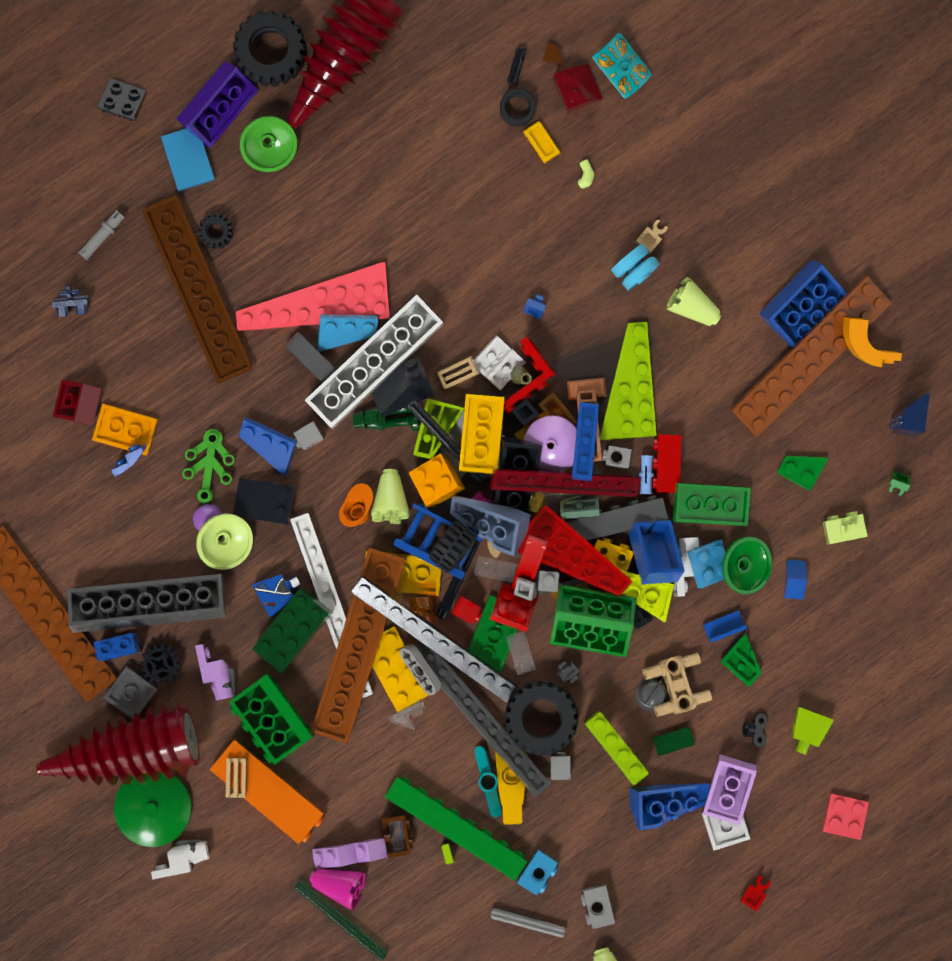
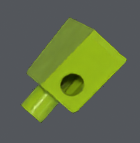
(809, 729)

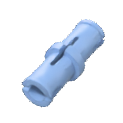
(646, 461)

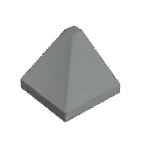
(525, 589)

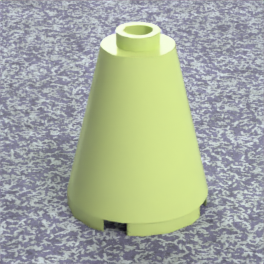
(693, 304)

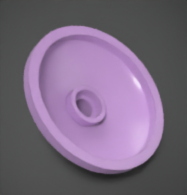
(561, 434)

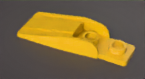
(510, 792)

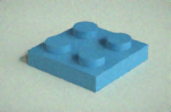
(707, 563)

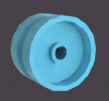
(633, 265)

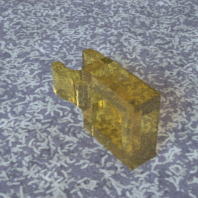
(537, 501)

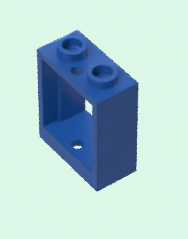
(117, 647)

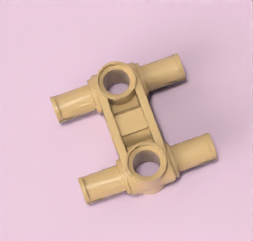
(677, 684)

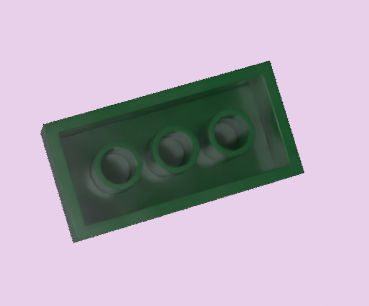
(292, 630)

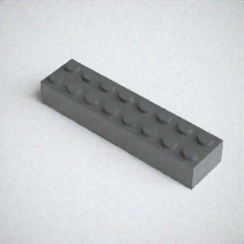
(146, 603)

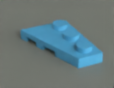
(344, 329)

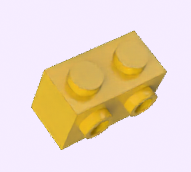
(617, 555)

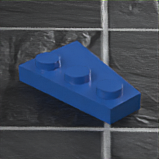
(268, 443)

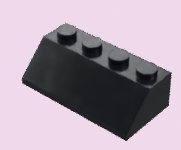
(517, 455)

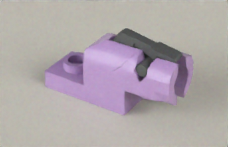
(216, 672)

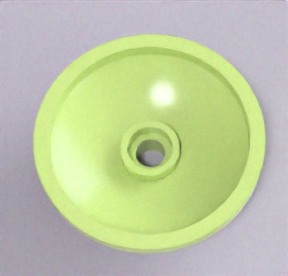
(231, 549)

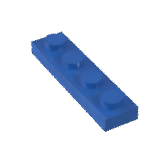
(585, 441)

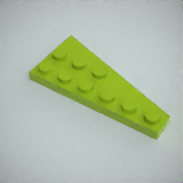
(631, 400)

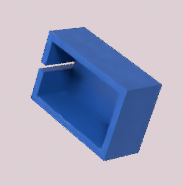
(656, 552)

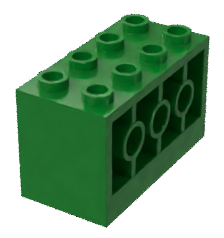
(593, 620)
(279, 708)

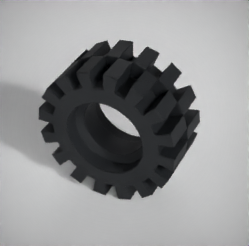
(215, 242)

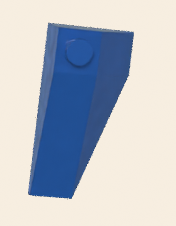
(661, 803)

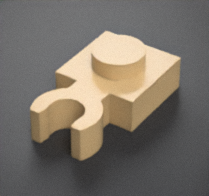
(650, 237)

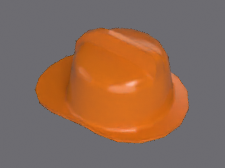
(356, 506)

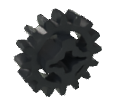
(156, 672)

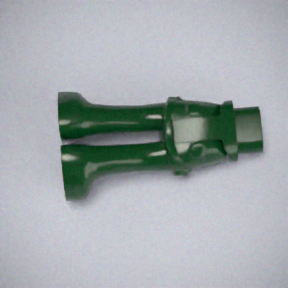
(372, 420)

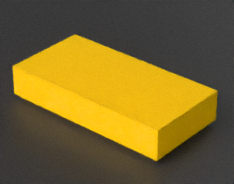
(541, 142)

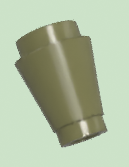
(520, 375)

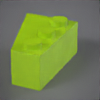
(446, 416)

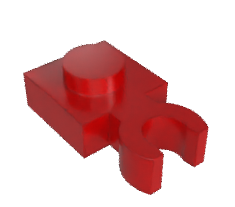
(754, 896)

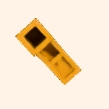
(857, 341)

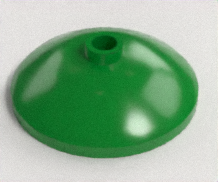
(754, 566)

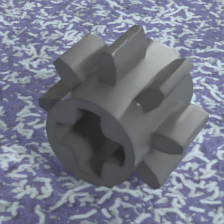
(567, 672)

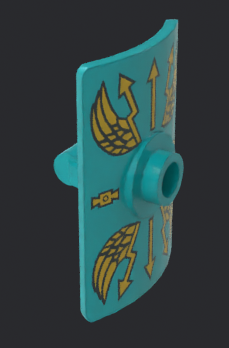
(622, 66)

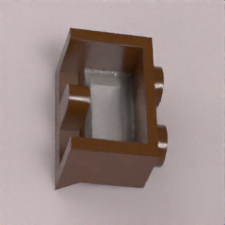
(396, 835)

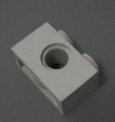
(605, 915)

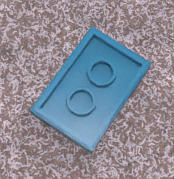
(187, 159)

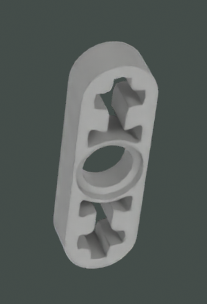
(413, 659)

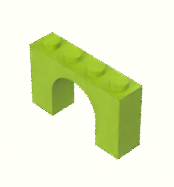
(616, 747)

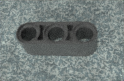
(310, 357)

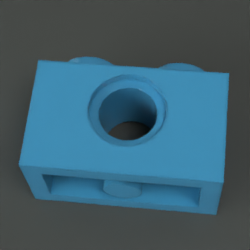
(542, 861)

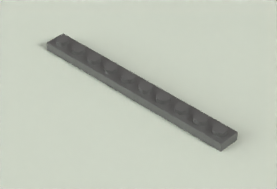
(484, 722)

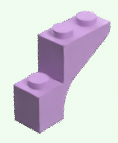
(349, 853)

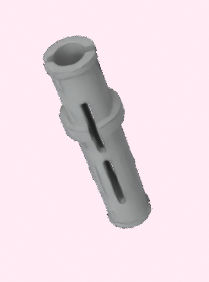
(101, 235)

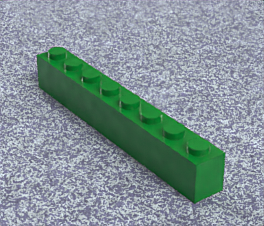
(456, 828)

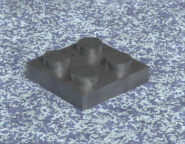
(130, 692)

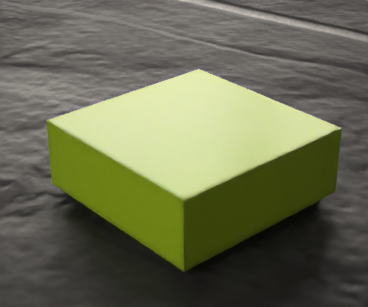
(447, 853)

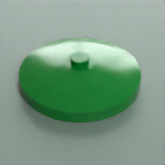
(153, 811)

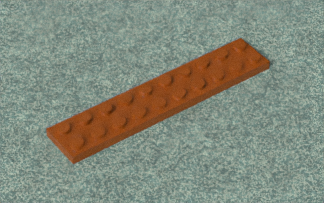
(807, 358)
(50, 621)
(356, 651)

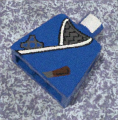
(276, 592)

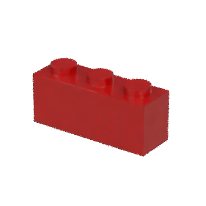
(666, 463)

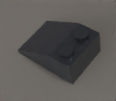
(401, 387)
(264, 501)

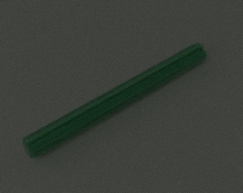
(341, 920)

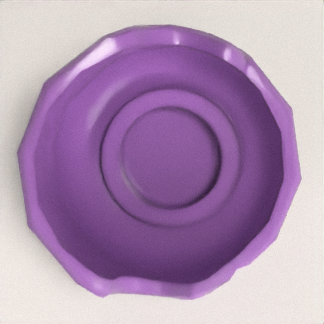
(204, 513)

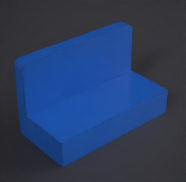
(724, 626)

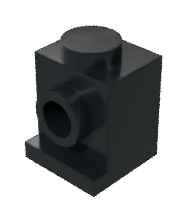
(525, 412)

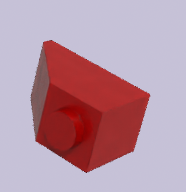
(467, 610)

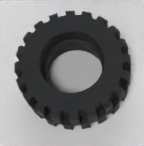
(260, 25)
(541, 744)

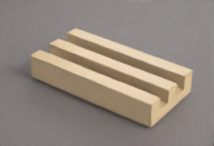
(472, 367)
(228, 778)

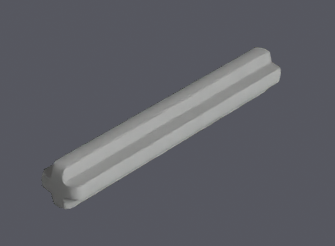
(527, 922)

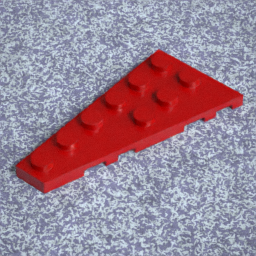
(573, 554)

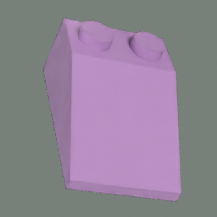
(730, 789)

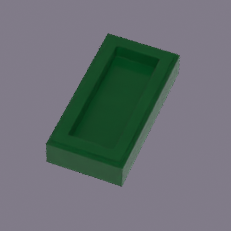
(673, 741)

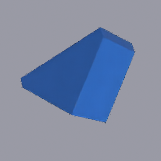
(795, 579)

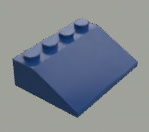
(803, 303)

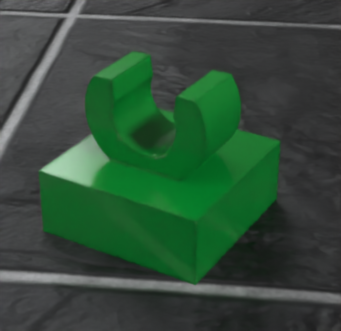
(899, 481)

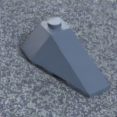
(497, 523)

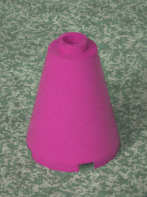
(339, 885)

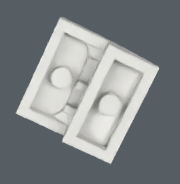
(497, 362)

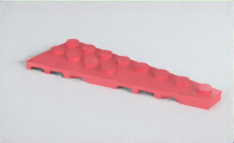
(351, 294)

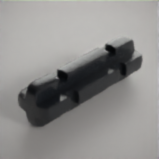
(516, 66)

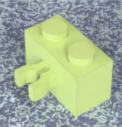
(845, 528)

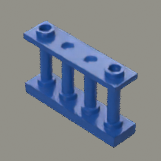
(422, 551)

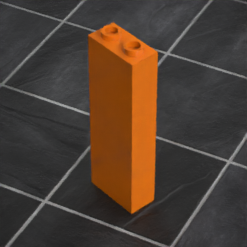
(271, 793)

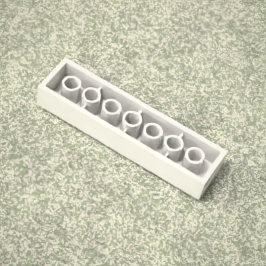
(374, 362)

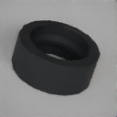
(517, 93)

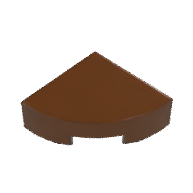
(552, 54)

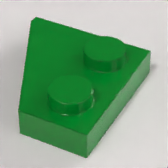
(802, 470)
(742, 661)

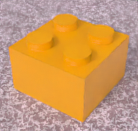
(436, 480)

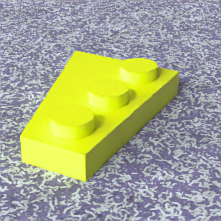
(650, 597)

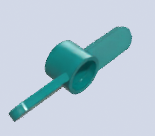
(485, 769)

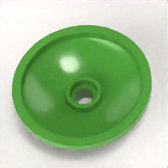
(268, 155)

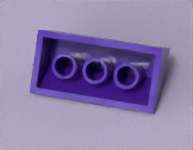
(217, 104)

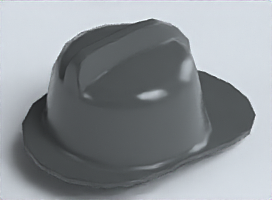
(651, 693)

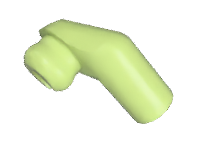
(587, 176)

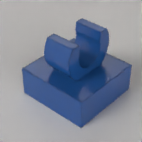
(535, 307)

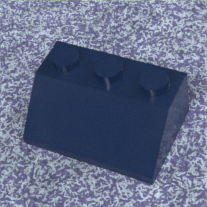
(912, 418)

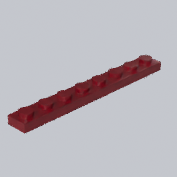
(563, 483)

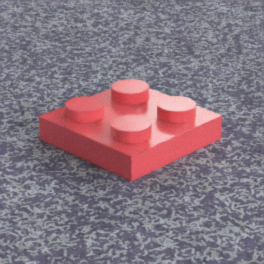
(845, 816)

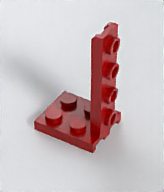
(538, 383)
(512, 609)

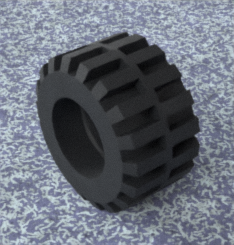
(453, 546)

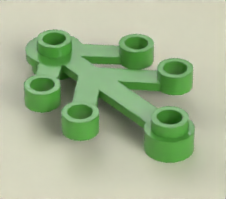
(209, 463)

